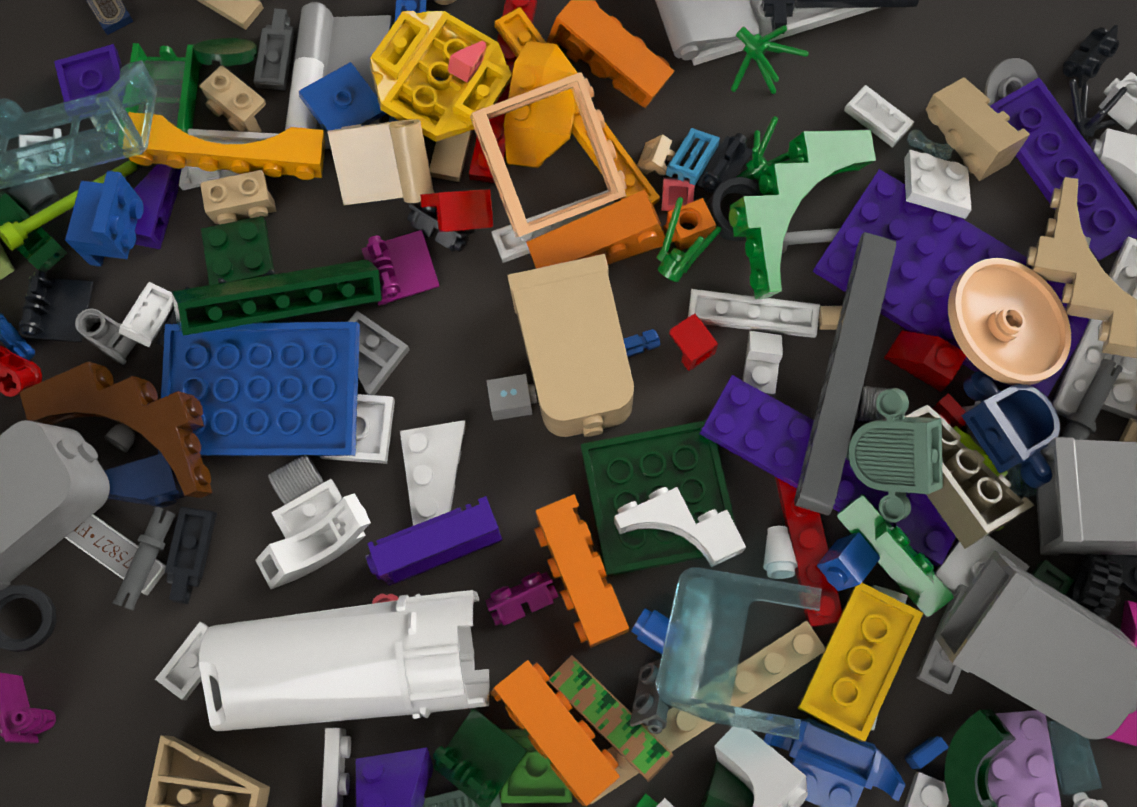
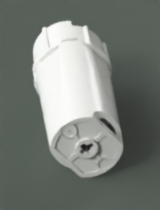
(344, 664)

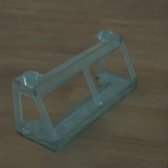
(109, 141)

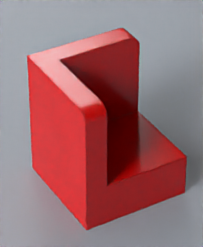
(693, 341)

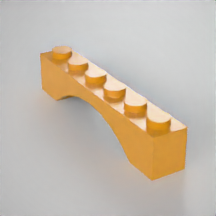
(292, 152)

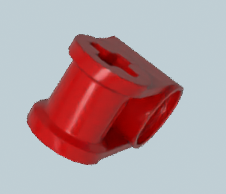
(17, 373)

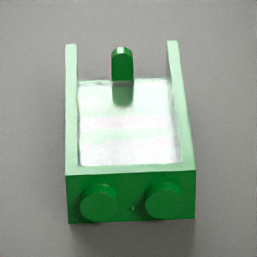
(176, 84)

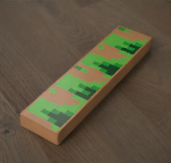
(610, 718)

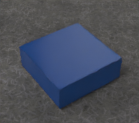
(925, 752)

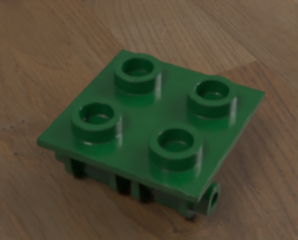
(479, 758)

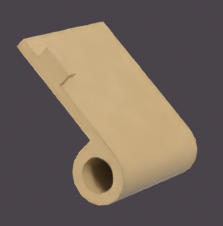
(381, 162)

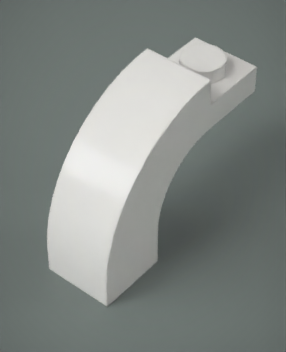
(316, 546)

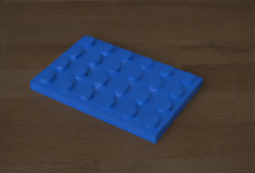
(269, 386)

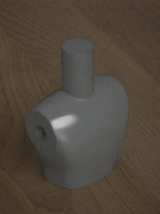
(34, 195)

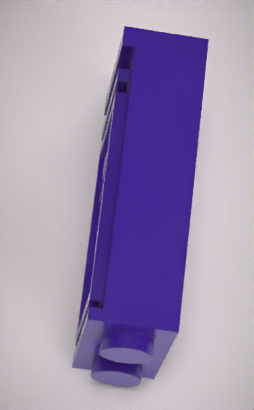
(433, 543)

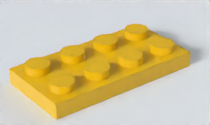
(860, 661)

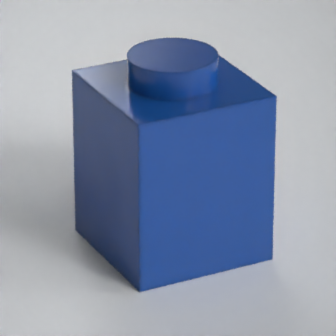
(848, 561)

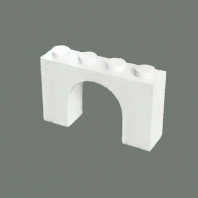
(761, 769)

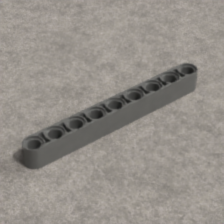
(845, 374)

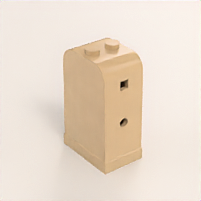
(574, 346)

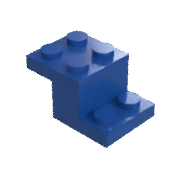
(104, 219)

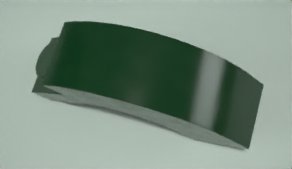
(39, 247)
(970, 758)

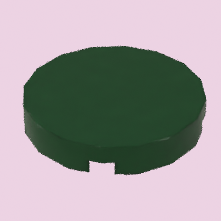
(226, 50)

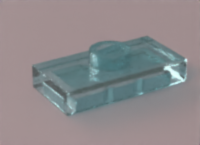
(1073, 760)

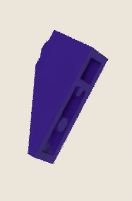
(158, 196)

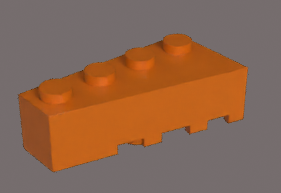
(610, 50)
(615, 230)
(580, 572)
(556, 732)

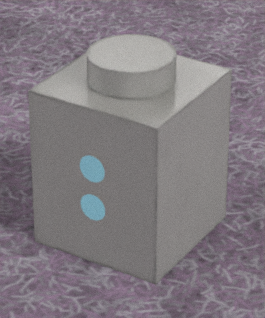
(511, 397)

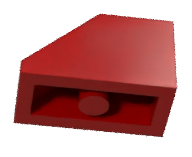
(926, 358)

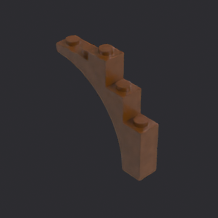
(165, 422)

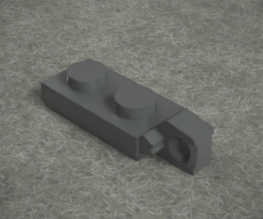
(275, 53)

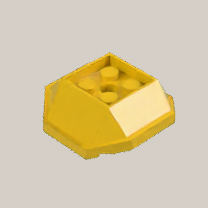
(419, 51)

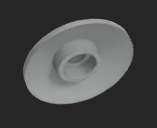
(1011, 74)

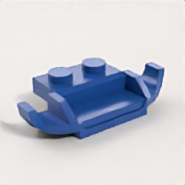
(838, 765)

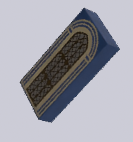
(110, 14)

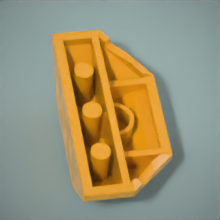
(545, 125)

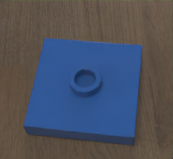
(341, 99)

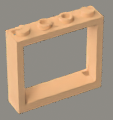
(593, 122)

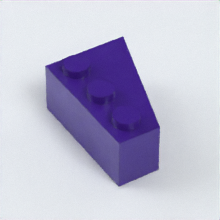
(393, 779)

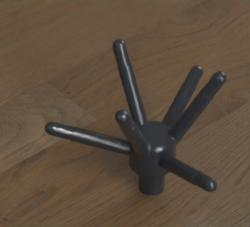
(1085, 125)

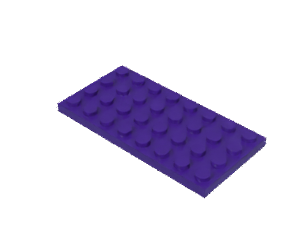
(927, 260)

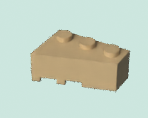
(974, 128)
(195, 779)

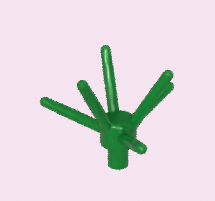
(756, 48)
(758, 162)

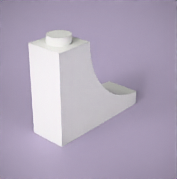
(1119, 156)

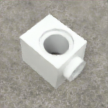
(1126, 108)

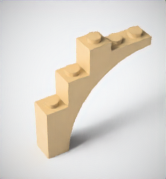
(1088, 290)

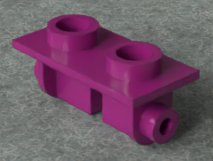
(509, 600)

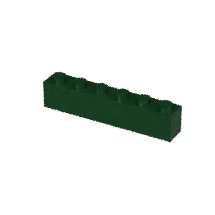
(276, 296)

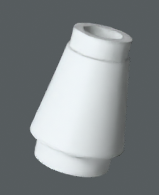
(779, 554)

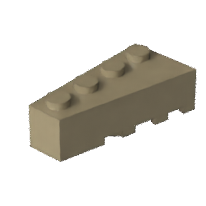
(972, 496)

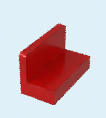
(461, 209)

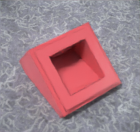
(467, 61)
(674, 189)

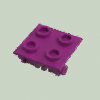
(402, 265)
(17, 719)

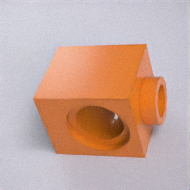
(696, 214)

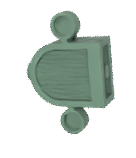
(897, 454)

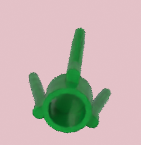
(676, 262)

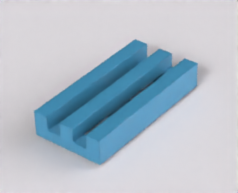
(685, 171)

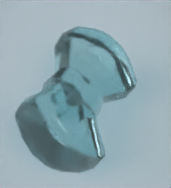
(920, 141)

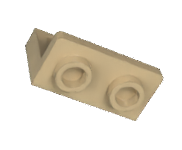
(232, 99)
(237, 197)

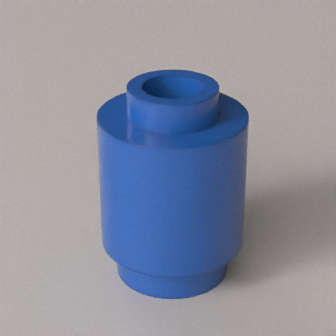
(652, 629)

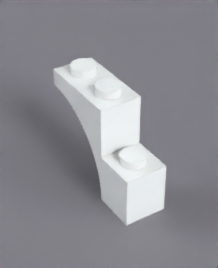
(666, 510)

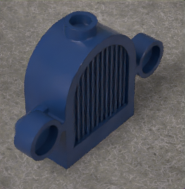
(1012, 426)

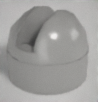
(121, 437)

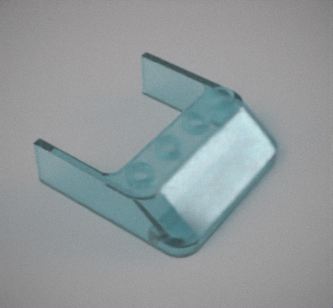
(706, 645)

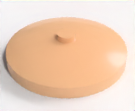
(1009, 322)

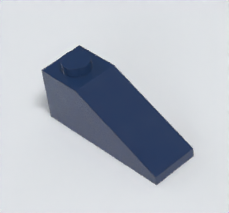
(145, 482)

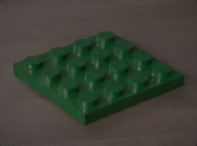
(633, 468)

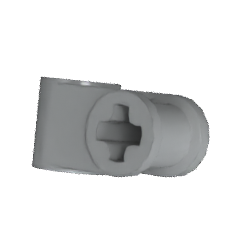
(107, 336)

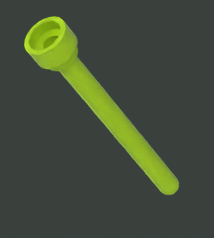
(15, 233)

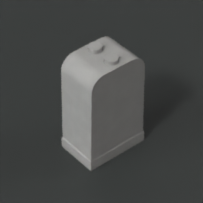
(45, 491)
(1089, 498)
(1043, 649)

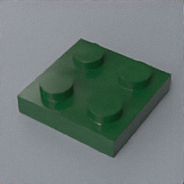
(237, 250)

